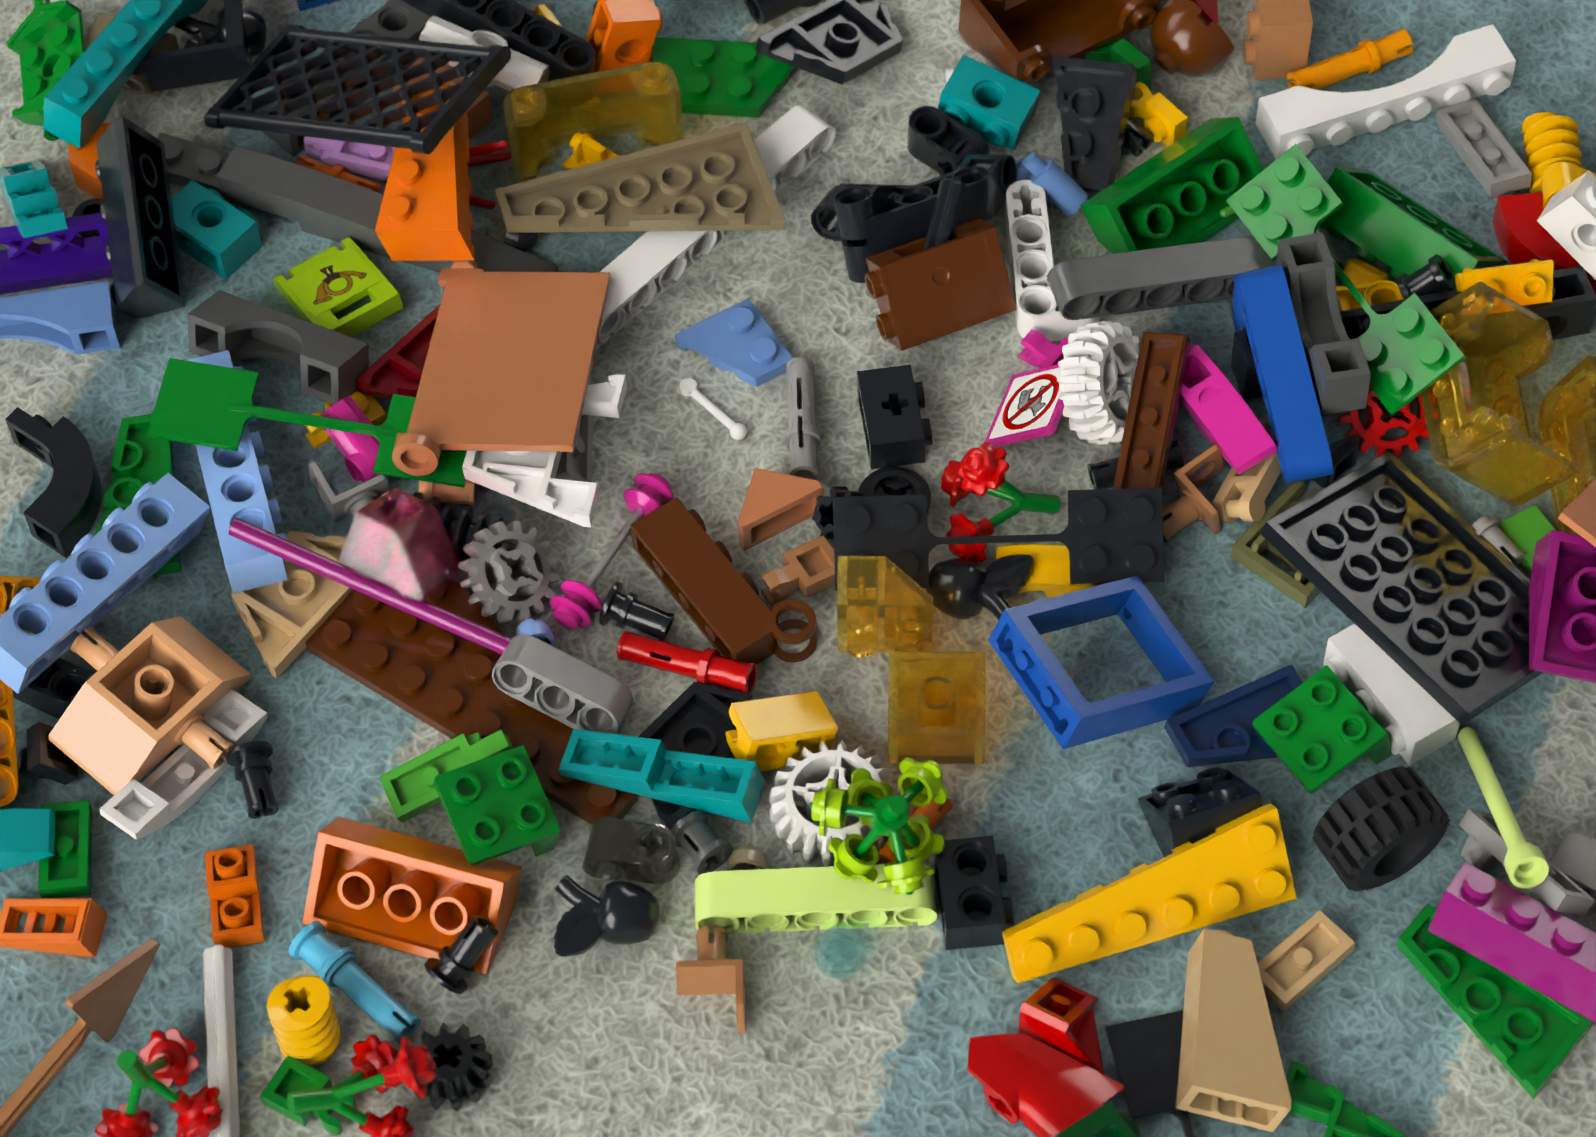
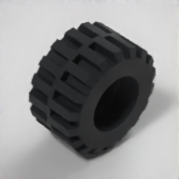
(1380, 828)

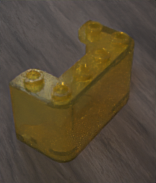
(1478, 406)

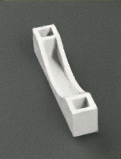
(1312, 118)

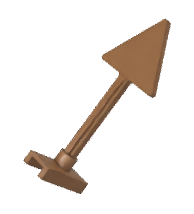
(100, 1009)

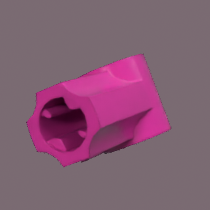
(358, 449)

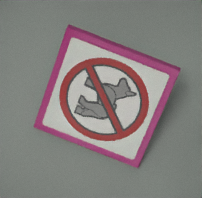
(1028, 407)

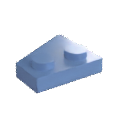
(738, 343)

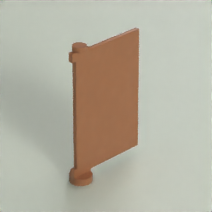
(504, 364)

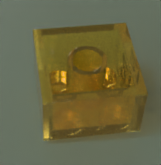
(936, 707)

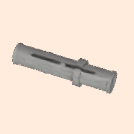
(801, 380)

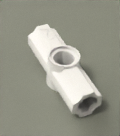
(518, 72)

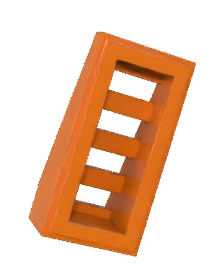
(80, 932)

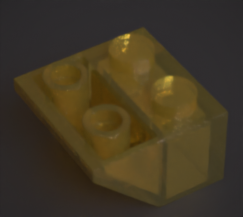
(880, 608)

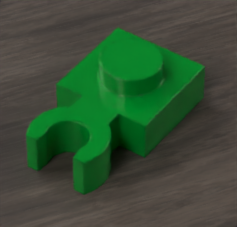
(296, 1077)

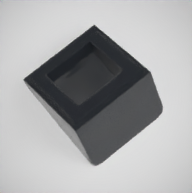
(1343, 457)

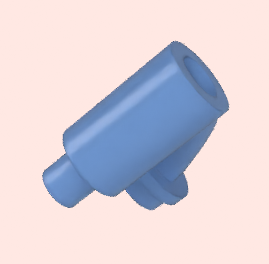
(1057, 184)

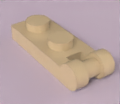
(1246, 493)

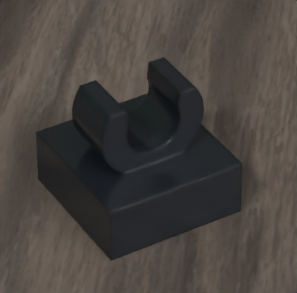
(45, 758)

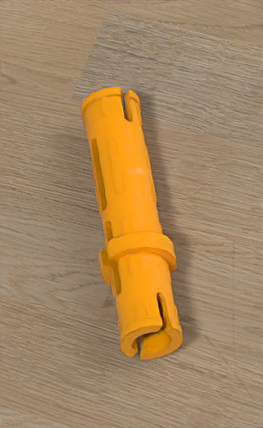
(1365, 57)

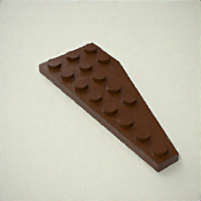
(452, 687)

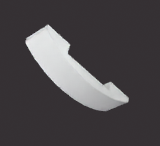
(184, 775)

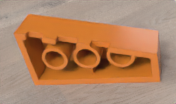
(427, 199)

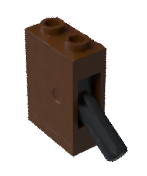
(942, 279)

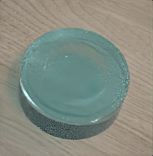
(839, 953)

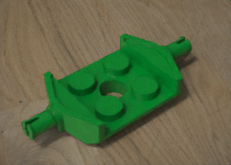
(47, 47)

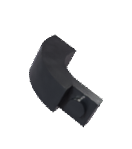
(74, 494)

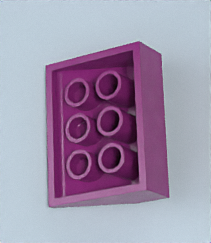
(1563, 607)

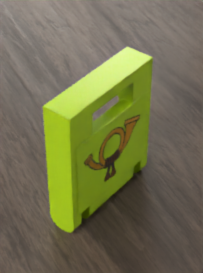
(335, 281)

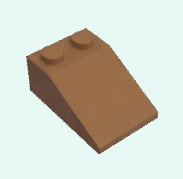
(1278, 37)

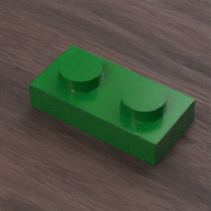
(70, 867)

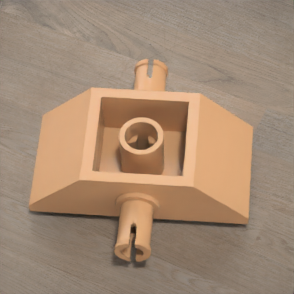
(146, 702)

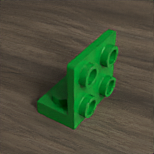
(1321, 730)
(498, 807)

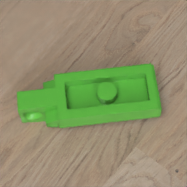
(412, 783)

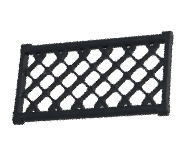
(236, 112)

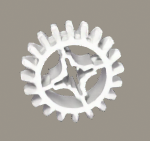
(1098, 380)
(796, 789)

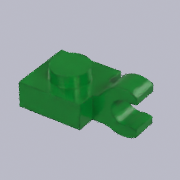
(1124, 53)

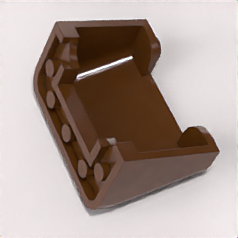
(1027, 33)

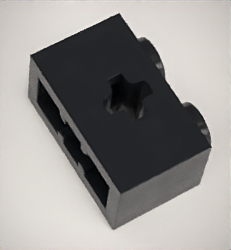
(892, 416)

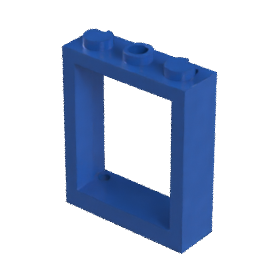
(1053, 692)

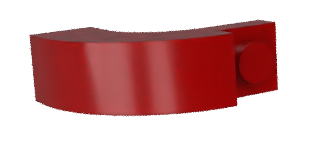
(1523, 237)

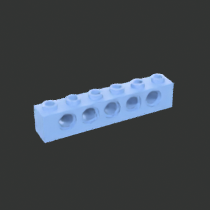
(239, 491)
(175, 520)

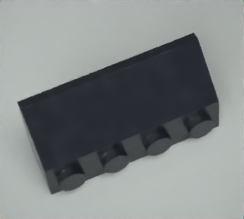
(139, 221)

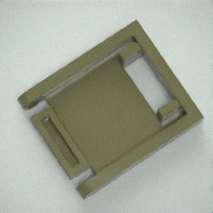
(1252, 545)

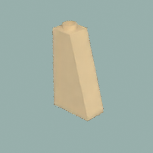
(1228, 1039)

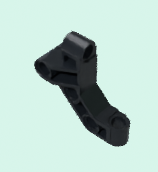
(888, 216)

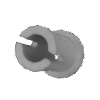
(1494, 535)

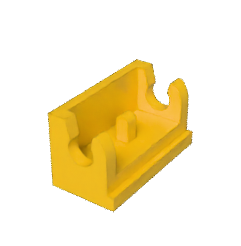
(779, 728)

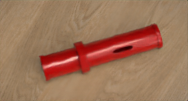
(705, 666)

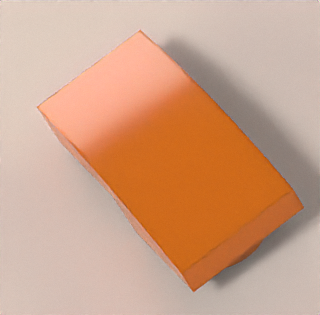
(234, 896)

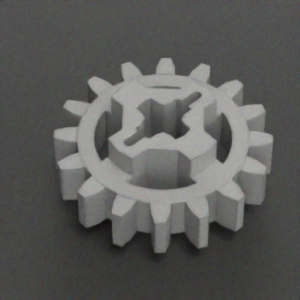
(509, 571)

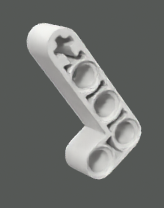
(1030, 263)

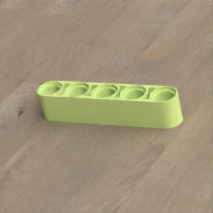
(804, 899)

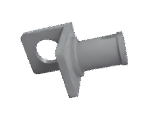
(349, 501)

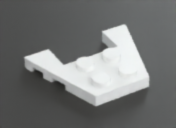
(532, 475)

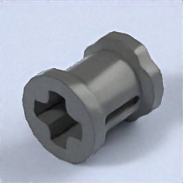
(701, 842)

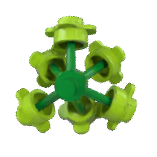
(889, 816)

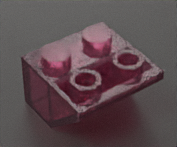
(401, 546)

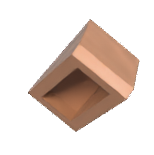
(774, 505)

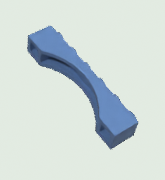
(71, 317)

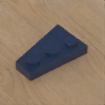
(1223, 727)

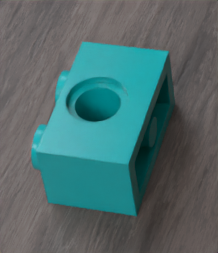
(1010, 101)
(214, 229)

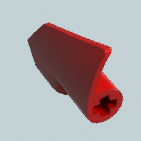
(1037, 1082)

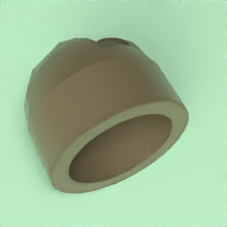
(747, 858)

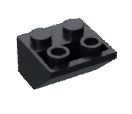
(1197, 807)

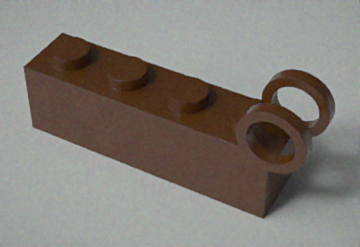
(714, 592)

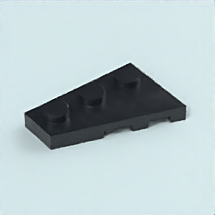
(1094, 117)

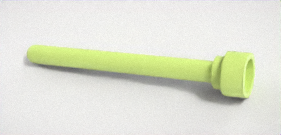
(1523, 861)

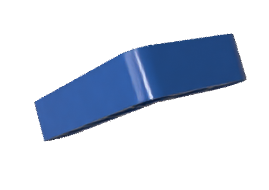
(1267, 314)

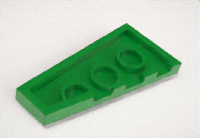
(135, 463)
(1511, 1019)

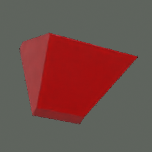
(1063, 1020)

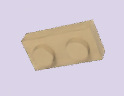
(1303, 960)

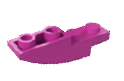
(1223, 414)

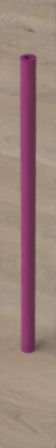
(373, 588)

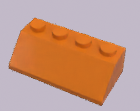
(405, 890)

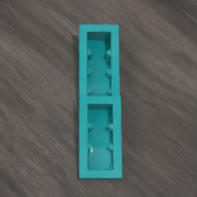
(649, 770)

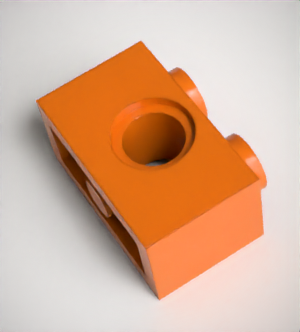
(623, 32)

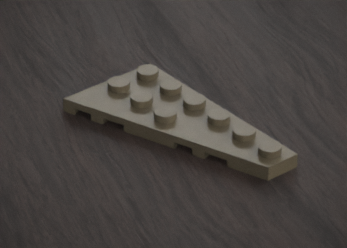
(679, 186)

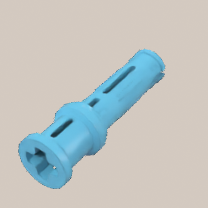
(339, 969)

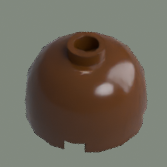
(1187, 40)

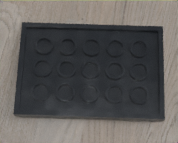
(1415, 582)

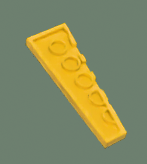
(1196, 886)

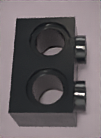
(968, 893)

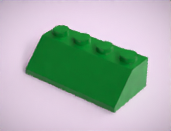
(1177, 191)
(1398, 228)

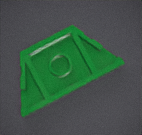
(721, 75)

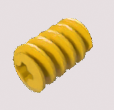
(1549, 140)
(304, 1019)

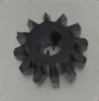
(468, 1061)

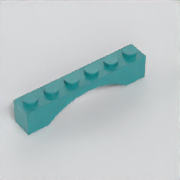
(91, 85)

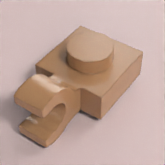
(805, 567)

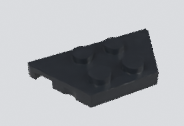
(835, 39)
(696, 726)

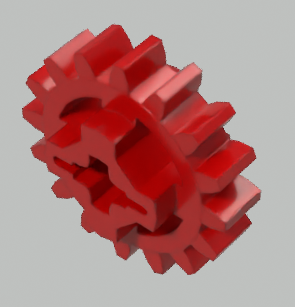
(1376, 427)

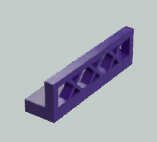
(57, 263)

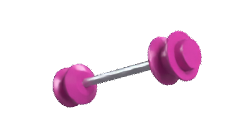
(580, 597)

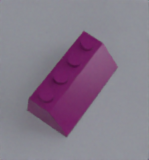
(1520, 938)

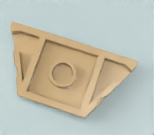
(291, 611)

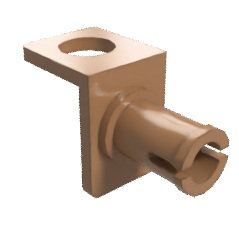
(1192, 503)
(713, 972)

